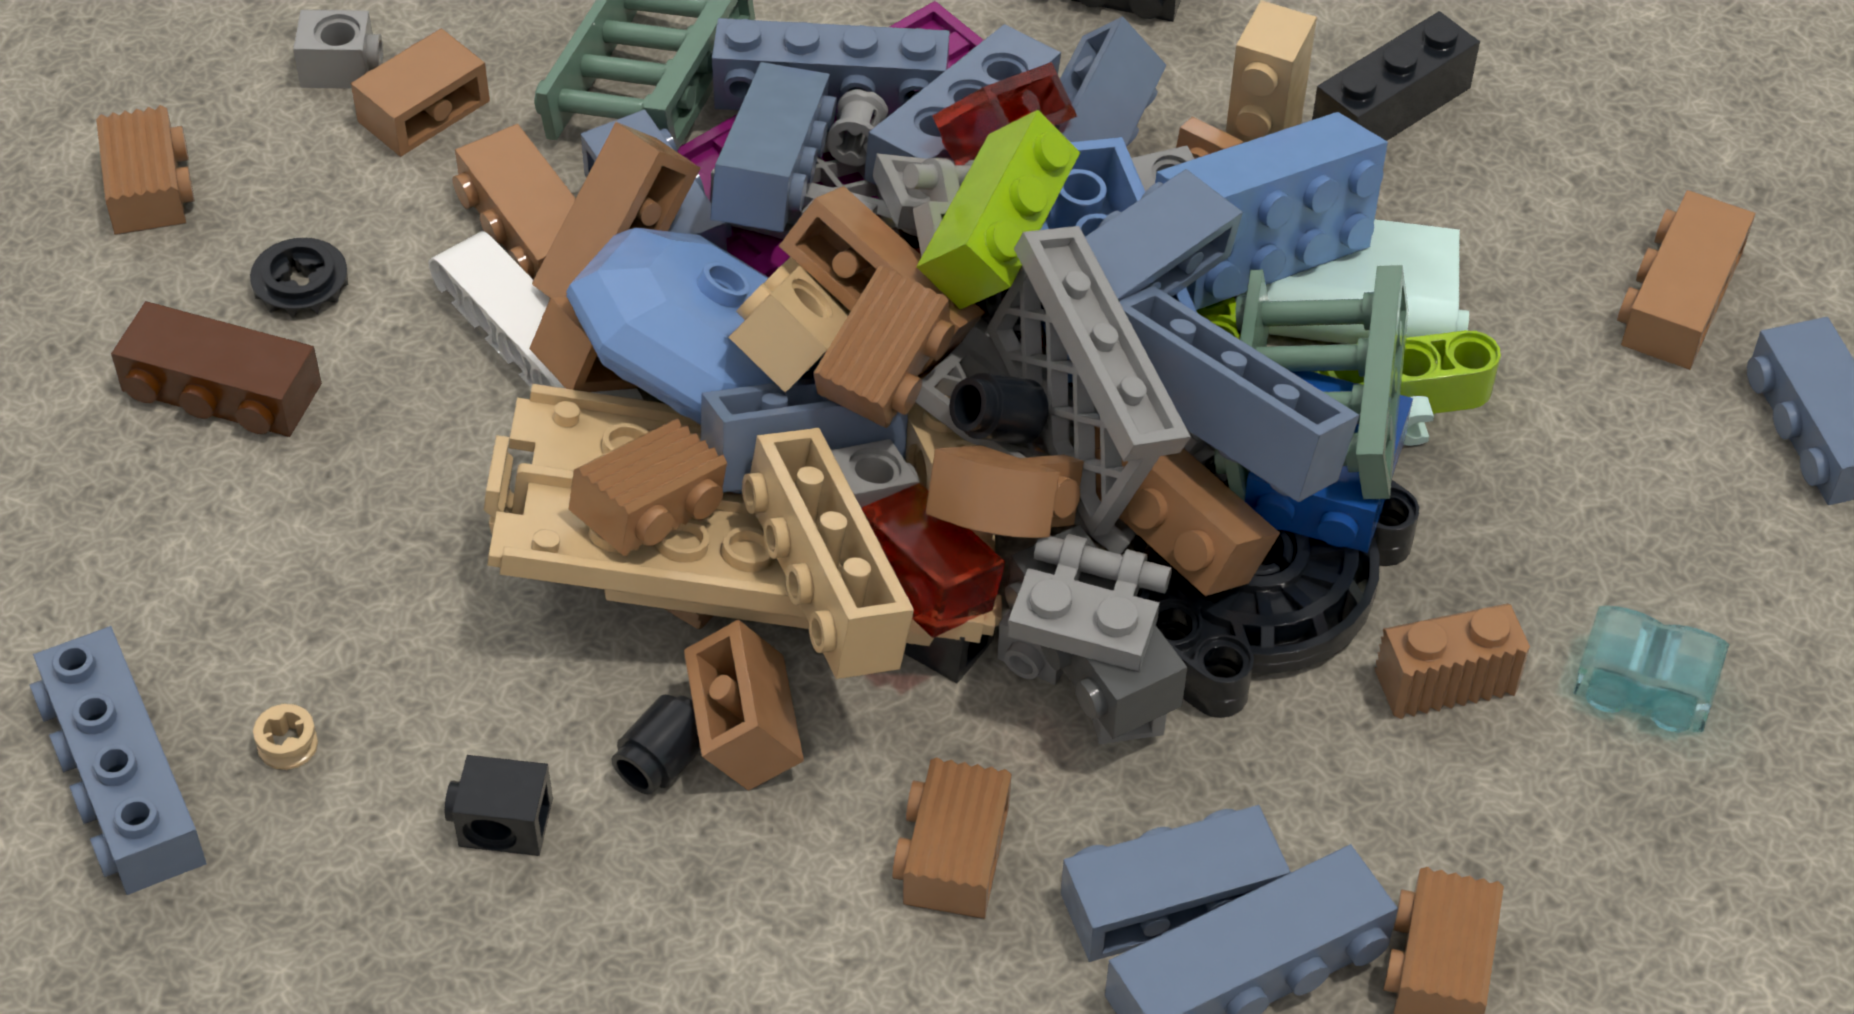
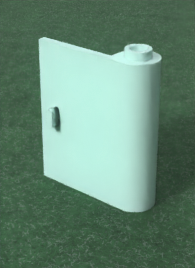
(1430, 279)

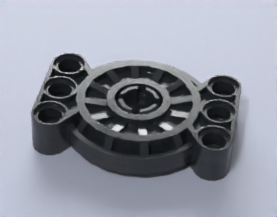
(1288, 615)

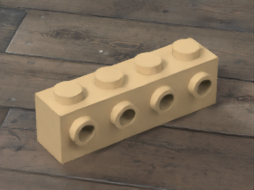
(827, 553)

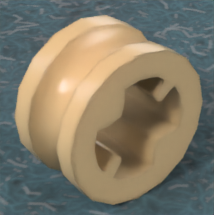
(277, 722)

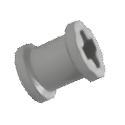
(854, 118)

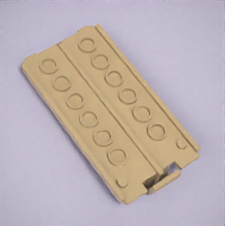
(699, 568)

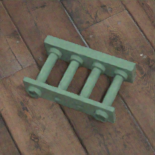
(680, 84)
(1376, 358)

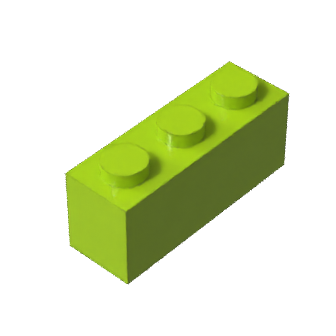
(999, 199)

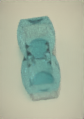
(1651, 669)

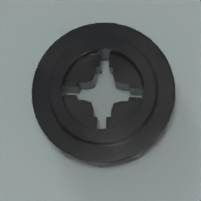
(310, 256)

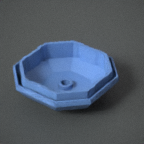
(664, 315)

